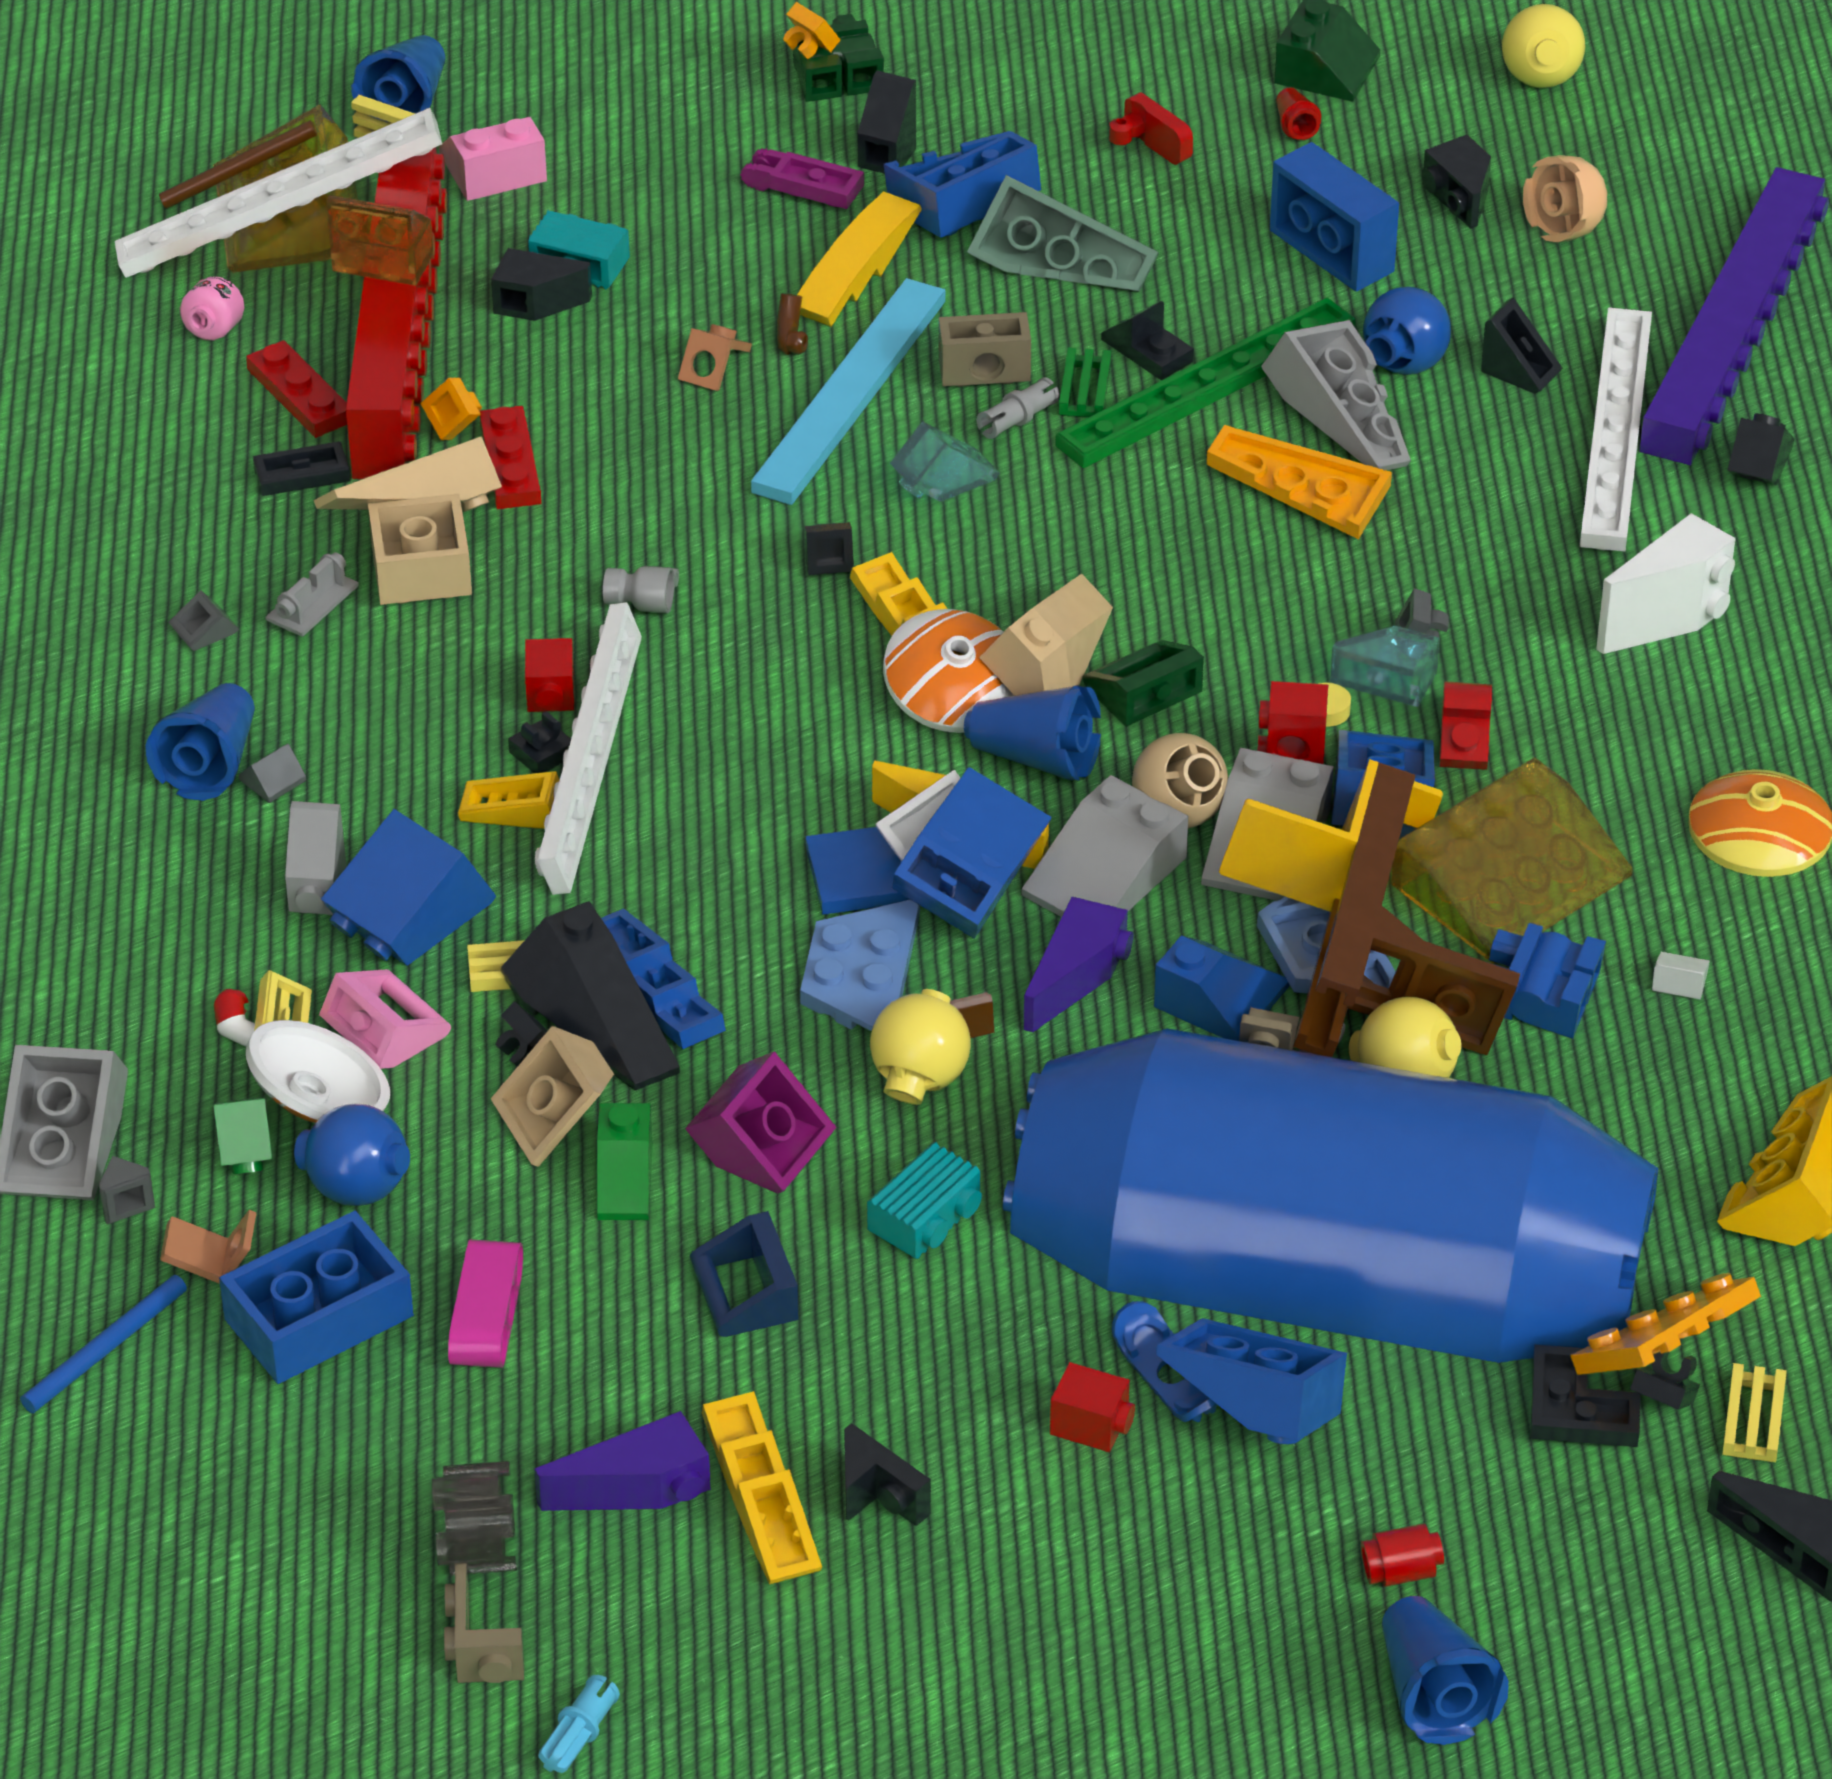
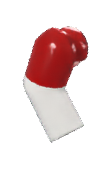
(230, 1016)

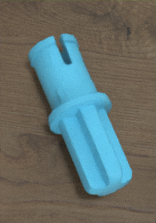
(578, 1724)

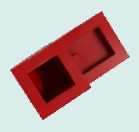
(1465, 725)

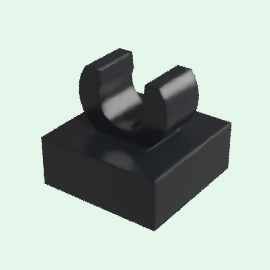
(829, 548)
(540, 744)
(526, 1033)
(1665, 1384)

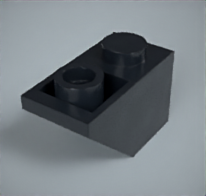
(887, 122)
(1458, 177)
(539, 285)
(1760, 449)

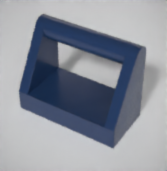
(747, 1239)

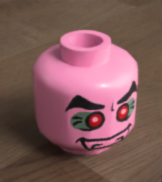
(212, 308)

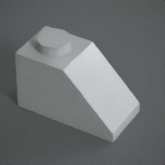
(313, 855)

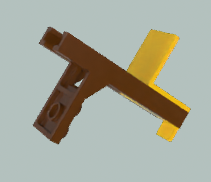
(1349, 877)

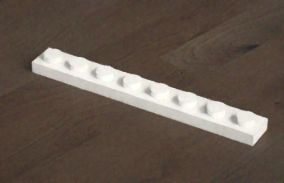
(278, 193)
(1616, 430)
(588, 750)

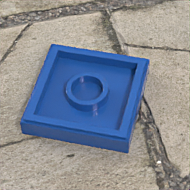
(853, 870)

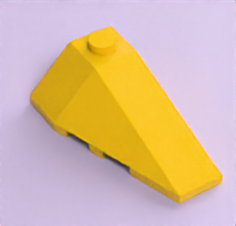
(1792, 1178)

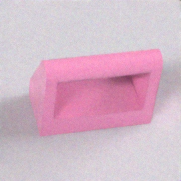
(372, 1025)

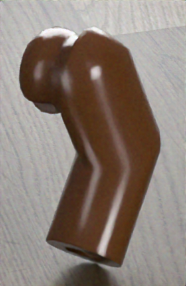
(788, 319)

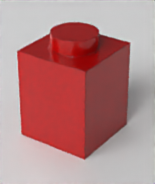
(549, 674)
(1091, 1407)

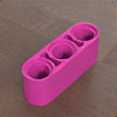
(485, 1303)

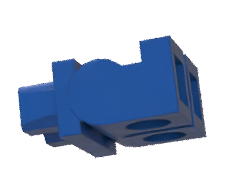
(1553, 976)

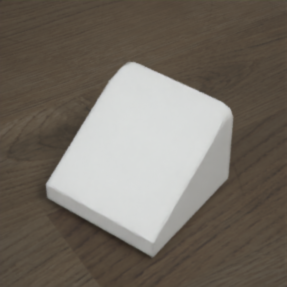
(1680, 975)

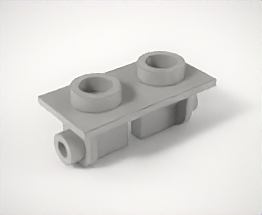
(313, 597)

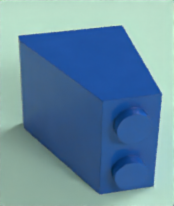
(405, 891)

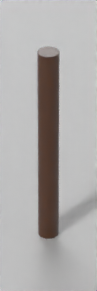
(238, 164)

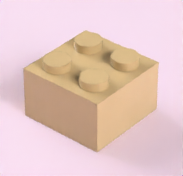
(420, 549)

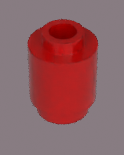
(1402, 1555)

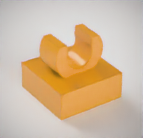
(811, 29)
(451, 408)

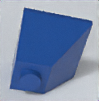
(1213, 986)

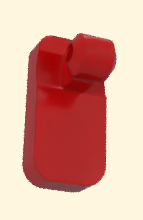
(1155, 127)

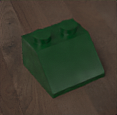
(1324, 51)

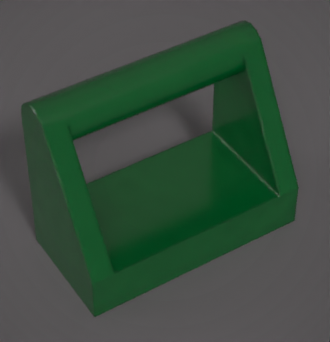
(1150, 689)

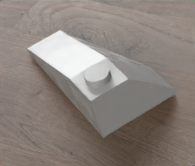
(1332, 383)

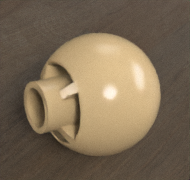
(1183, 774)

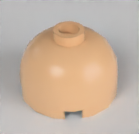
(1564, 197)

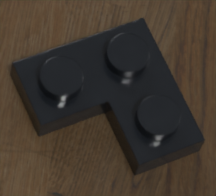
(1572, 1413)

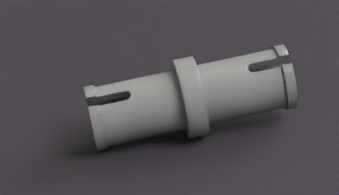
(1017, 408)

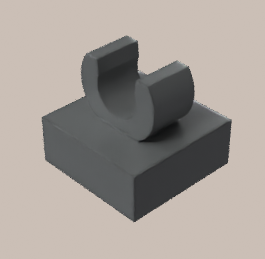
(1419, 617)

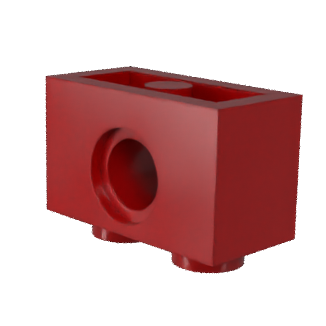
(1294, 721)

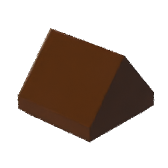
(977, 1013)

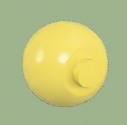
(1543, 45)
(1409, 1037)
(919, 1045)

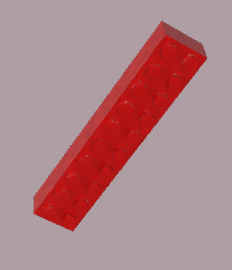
(394, 332)

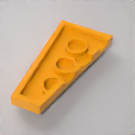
(1308, 480)
(1661, 1331)

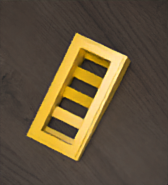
(526, 797)

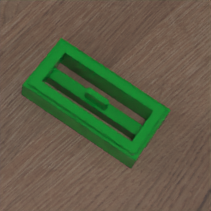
(1087, 362)

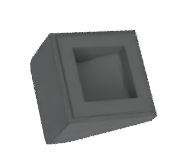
(202, 622)

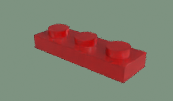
(298, 388)
(512, 456)

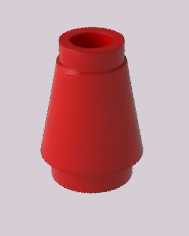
(1298, 114)

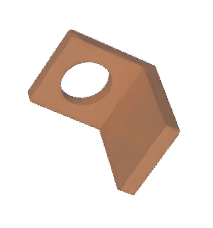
(719, 343)
(205, 1251)

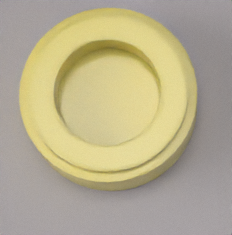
(1338, 704)

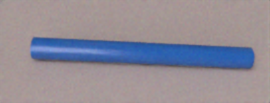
(103, 1344)

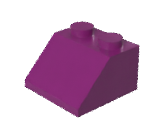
(761, 1124)

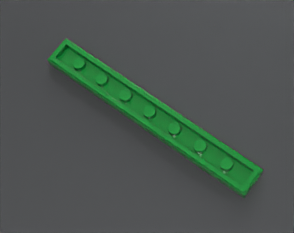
(1186, 390)

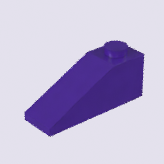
(1077, 959)
(630, 1471)

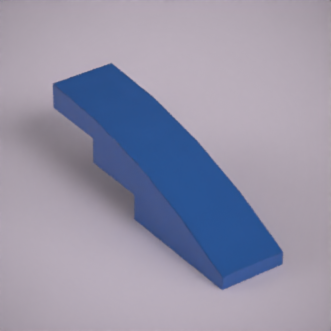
(664, 984)

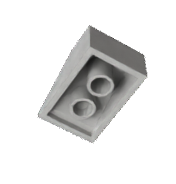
(1275, 781)
(1110, 850)
(60, 1120)

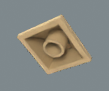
(551, 1091)

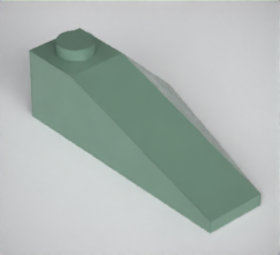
(1049, 240)

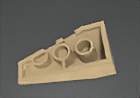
(456, 470)

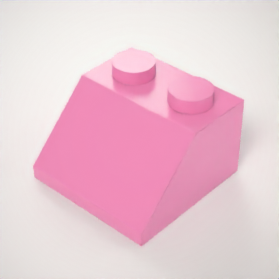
(496, 158)

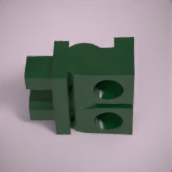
(851, 55)

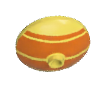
(1761, 823)

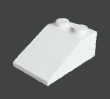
(1668, 587)

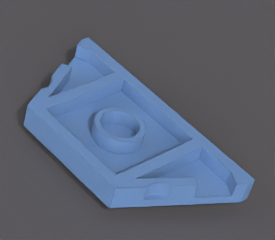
(1295, 936)
(859, 963)

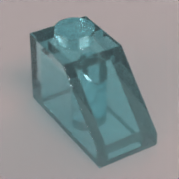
(940, 465)
(1387, 663)

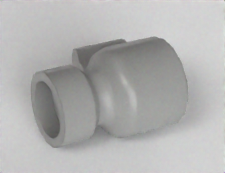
(648, 588)

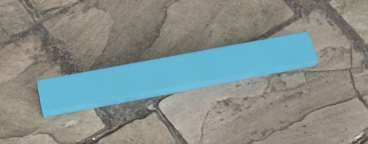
(847, 392)

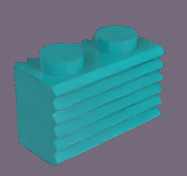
(583, 240)
(925, 1201)

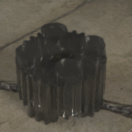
(475, 1517)

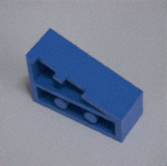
(963, 184)

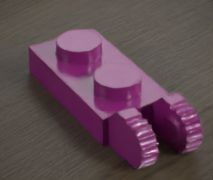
(803, 177)

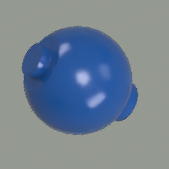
(1407, 330)
(353, 1154)

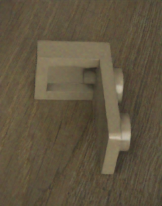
(1269, 1028)
(479, 1653)

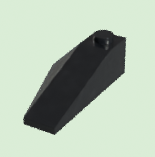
(584, 986)

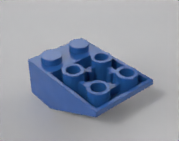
(970, 852)

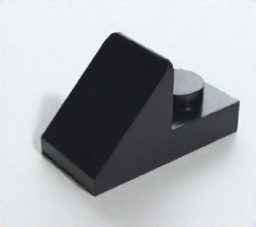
(1148, 343)
(880, 1474)

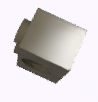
(984, 349)

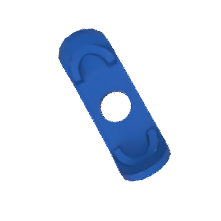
(1137, 1332)

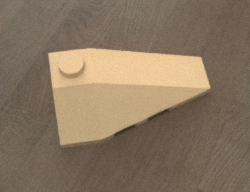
(1051, 641)

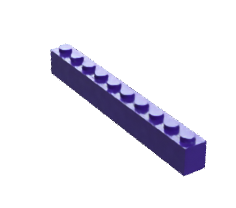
(1734, 317)

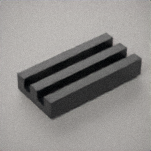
(301, 468)

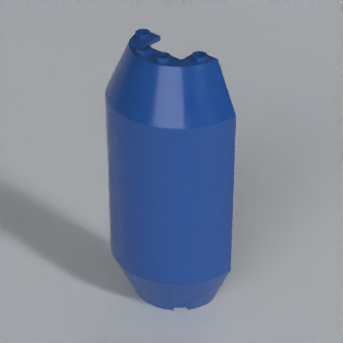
(1331, 1194)

